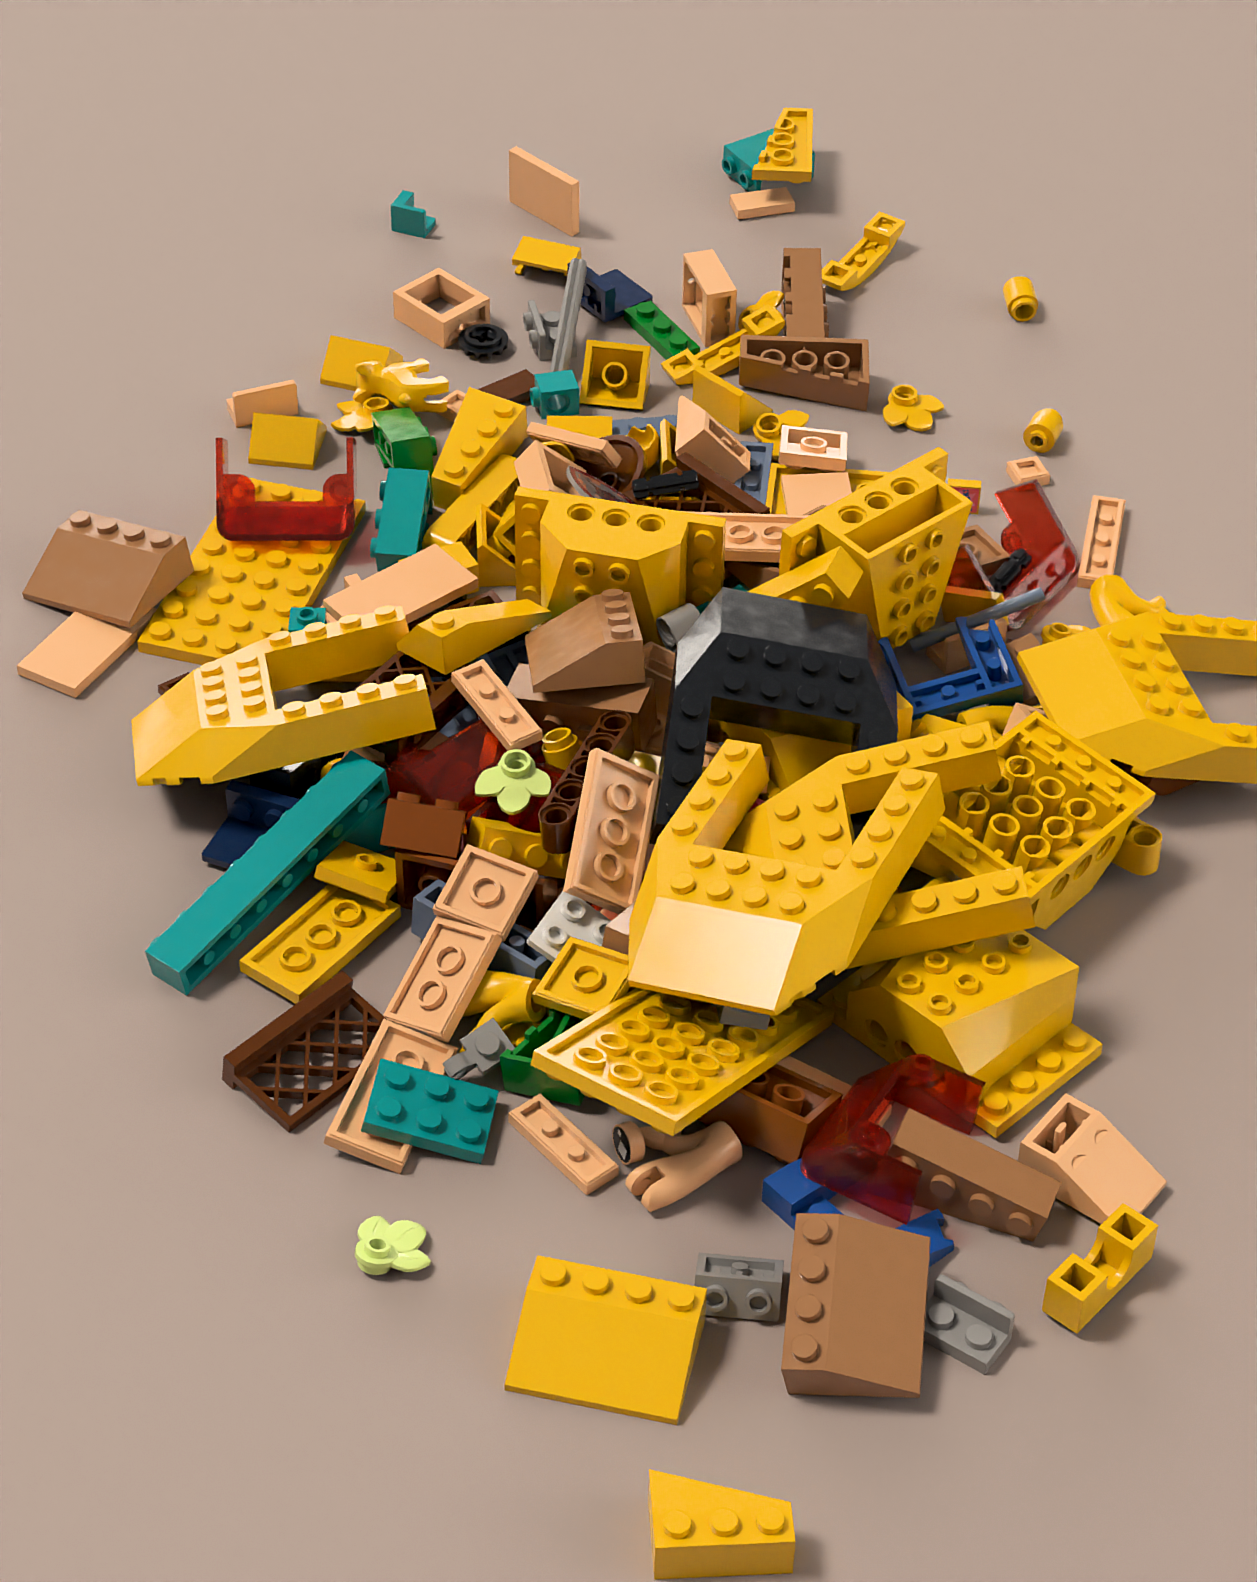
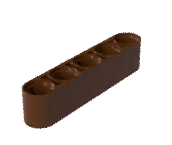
(559, 812)

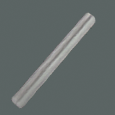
(569, 315)

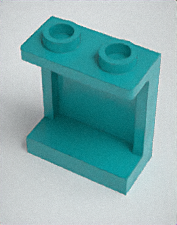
(741, 157)

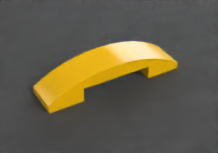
(867, 255)
(725, 354)

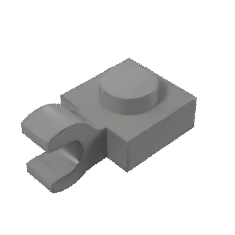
(481, 1051)

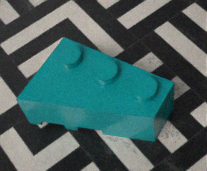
(402, 517)

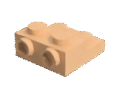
(813, 449)

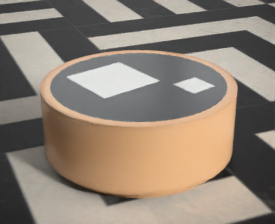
(628, 1142)

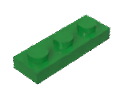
(659, 330)

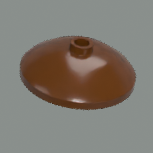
(631, 466)

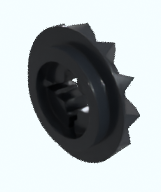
(471, 340)

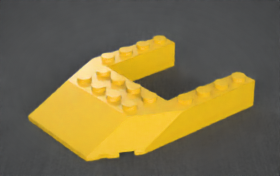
(1131, 702)
(226, 714)
(814, 828)
(759, 926)

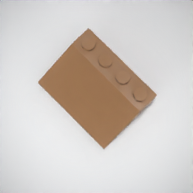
(108, 568)
(588, 646)
(855, 1308)

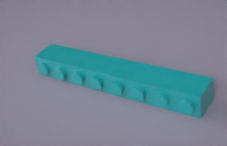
(267, 872)

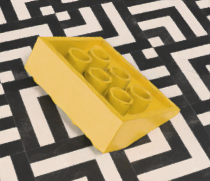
(606, 1339)

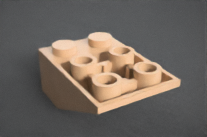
(709, 442)
(1090, 1161)

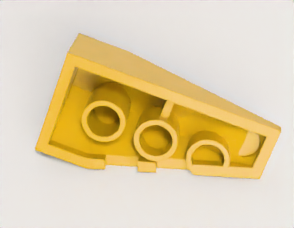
(466, 633)

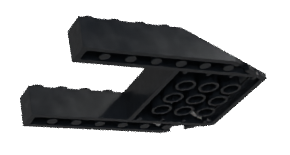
(773, 670)

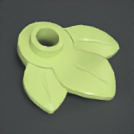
(513, 782)
(390, 1246)

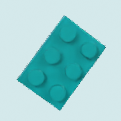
(430, 1111)

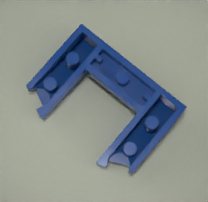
(989, 682)
(792, 1193)

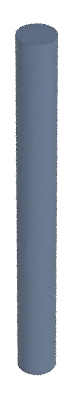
(979, 618)

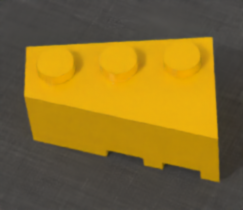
(716, 1530)

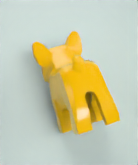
(400, 385)

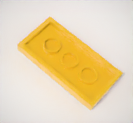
(317, 941)

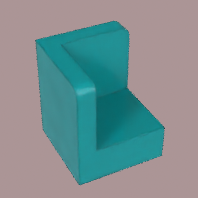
(409, 219)

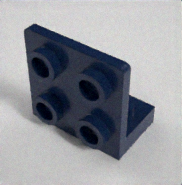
(611, 294)
(250, 815)

